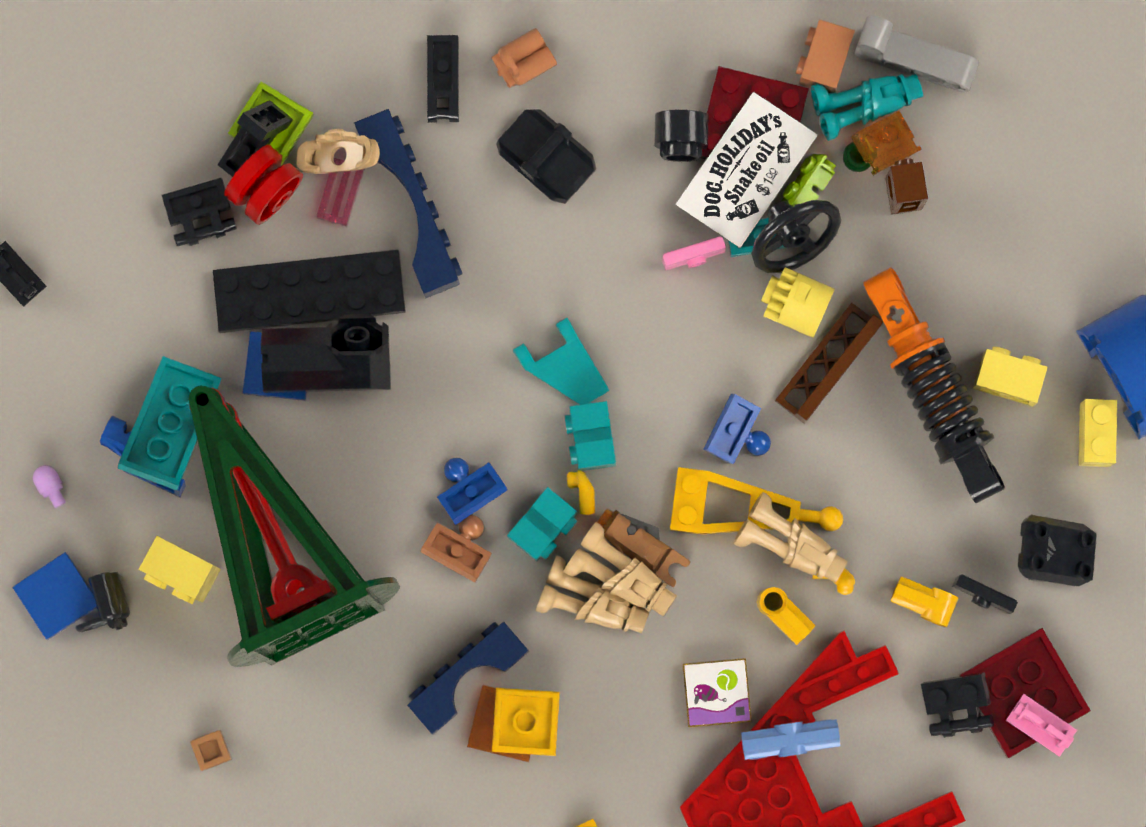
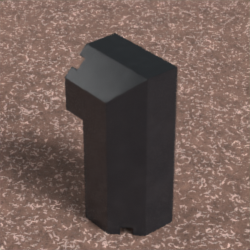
(327, 358)

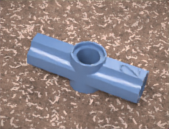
(790, 739)

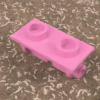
(1041, 725)

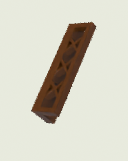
(836, 372)

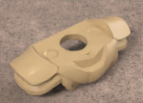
(318, 154)

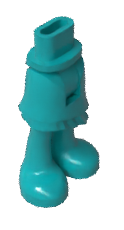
(878, 98)

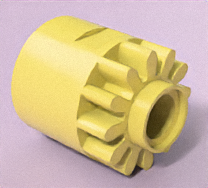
(797, 301)

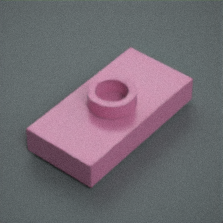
(694, 254)

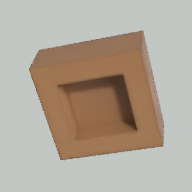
(211, 750)

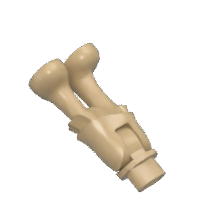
(803, 548)
(633, 581)
(600, 607)

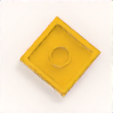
(525, 721)

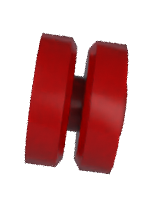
(263, 184)

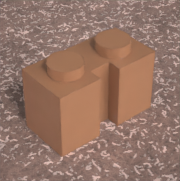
(826, 56)

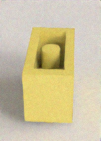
(1010, 376)
(1097, 432)

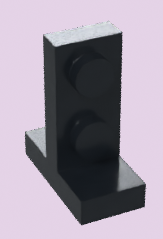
(257, 130)

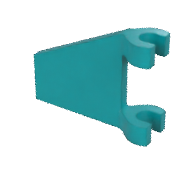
(566, 368)

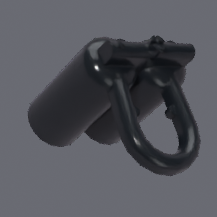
(109, 601)

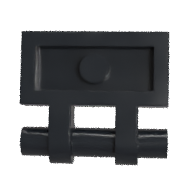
(195, 203)
(956, 694)

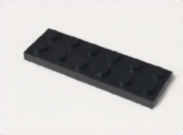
(308, 291)

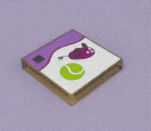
(717, 692)

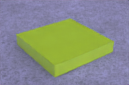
(285, 140)

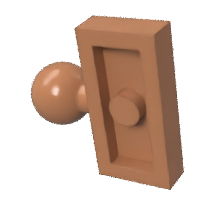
(457, 550)

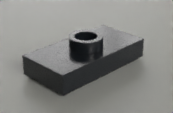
(984, 595)

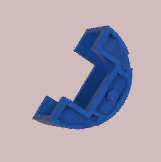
(1121, 347)

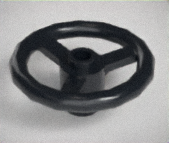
(792, 231)

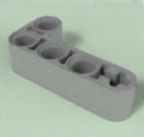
(915, 56)

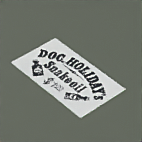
(746, 169)

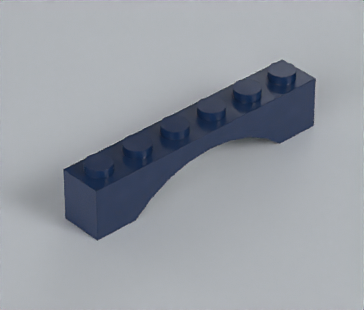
(431, 261)

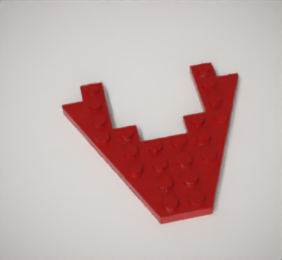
(775, 787)

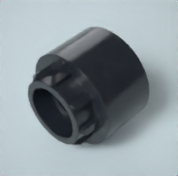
(681, 134)

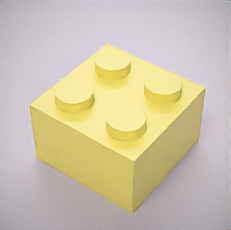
(183, 571)

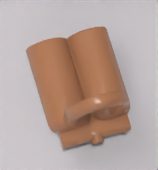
(524, 59)

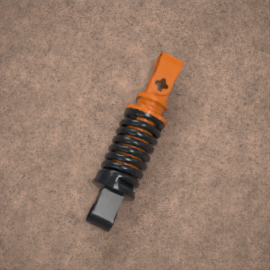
(934, 390)

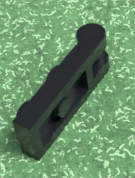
(442, 77)

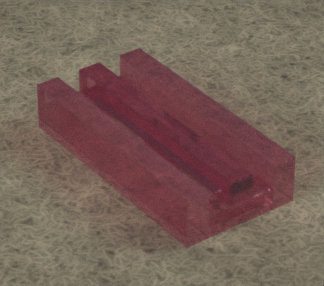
(333, 217)

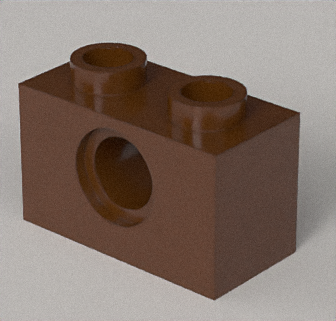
(906, 186)

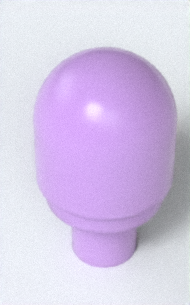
(49, 484)

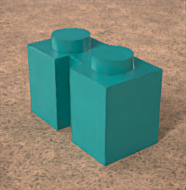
(591, 436)
(543, 524)

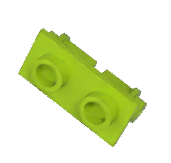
(814, 172)

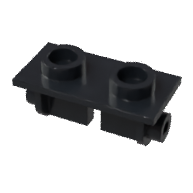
(18, 276)

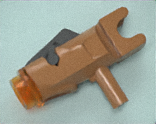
(641, 541)

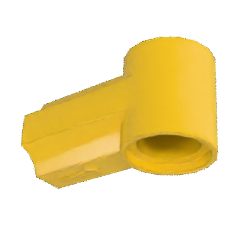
(932, 604)
(787, 616)

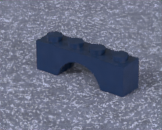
(436, 703)

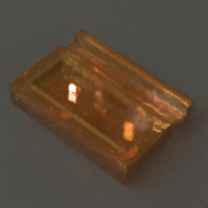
(885, 142)

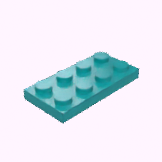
(165, 427)

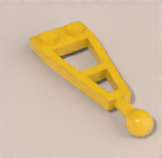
(691, 499)

